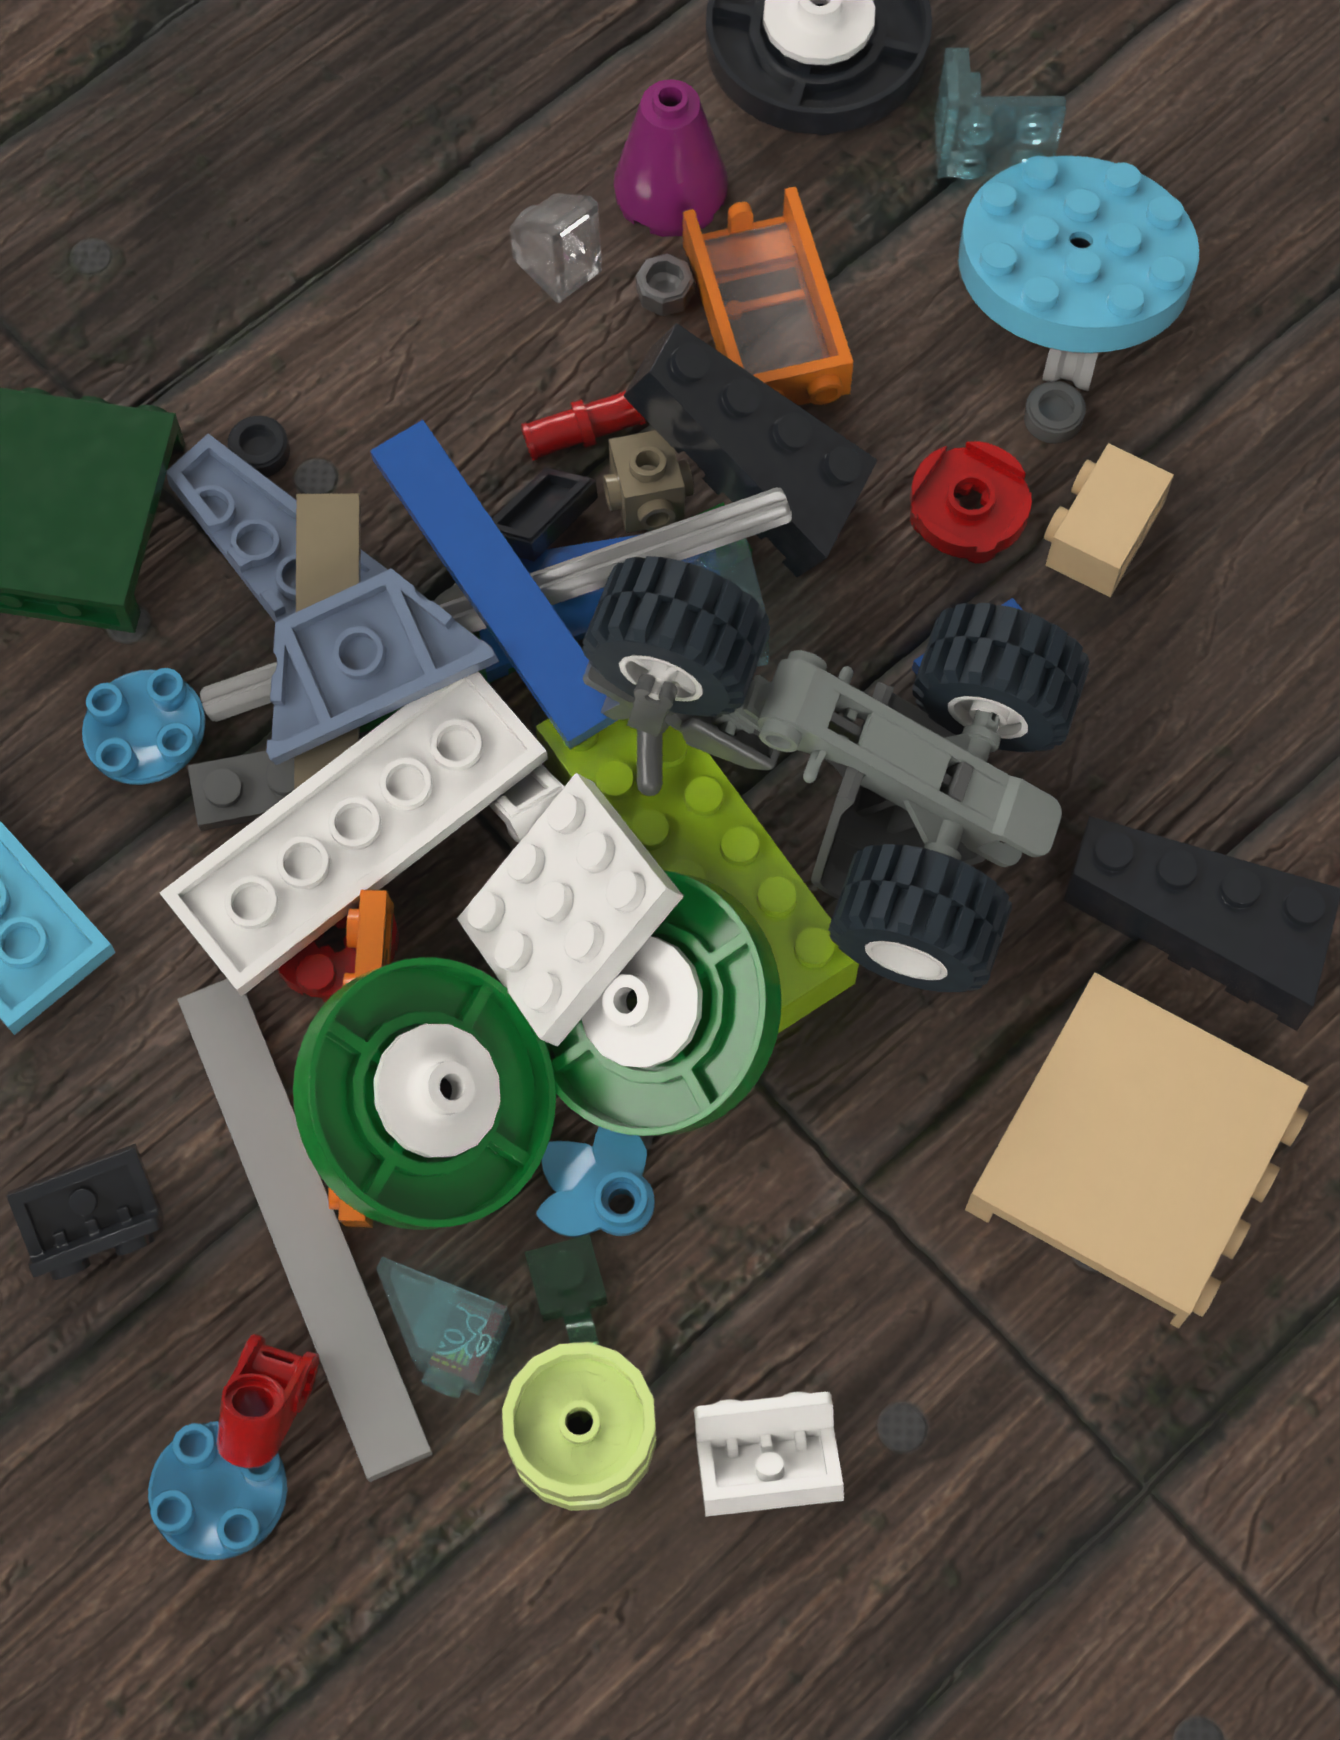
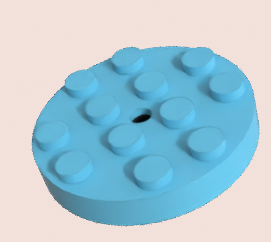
(1078, 253)

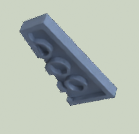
(247, 521)

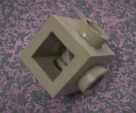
(646, 481)

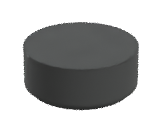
(1054, 412)

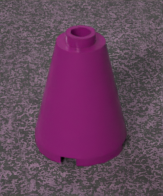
(670, 162)

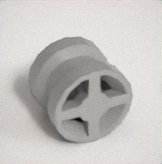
(1070, 366)

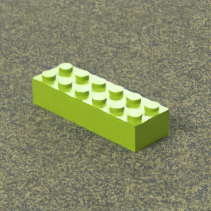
(709, 832)

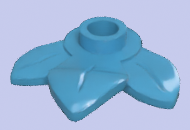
(588, 1180)

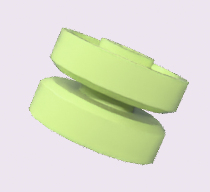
(590, 1467)

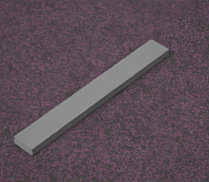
(305, 1231)

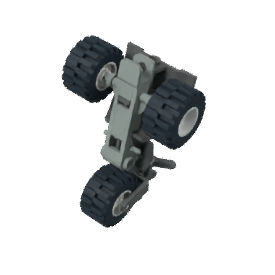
(916, 780)

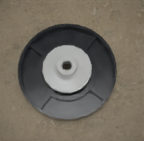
(818, 61)

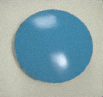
(143, 726)
(209, 1503)

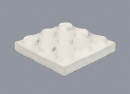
(568, 909)

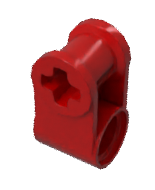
(262, 1401)

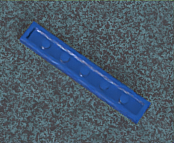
(493, 580)

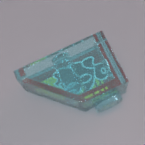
(445, 1328)

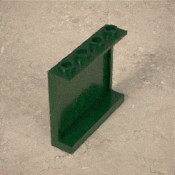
(78, 504)

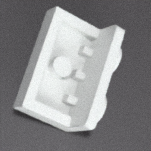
(768, 1453)

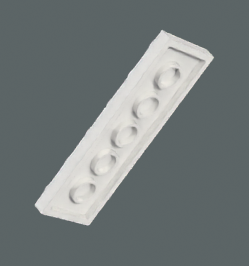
(352, 828)

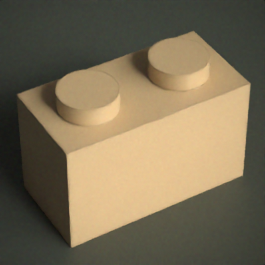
(1107, 519)

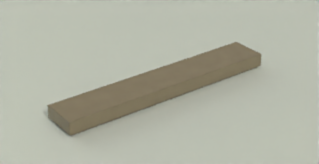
(325, 565)

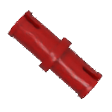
(580, 425)

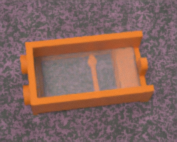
(771, 301)

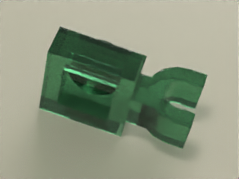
(568, 1285)

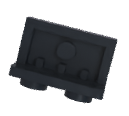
(86, 1213)

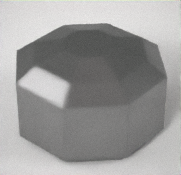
(664, 284)

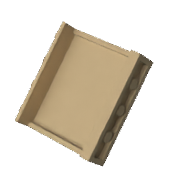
(1142, 1147)

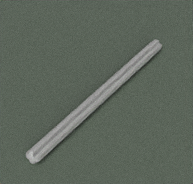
(560, 580)

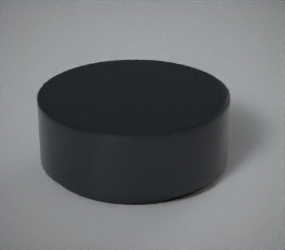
(260, 443)

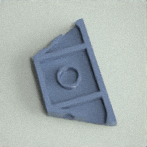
(362, 660)

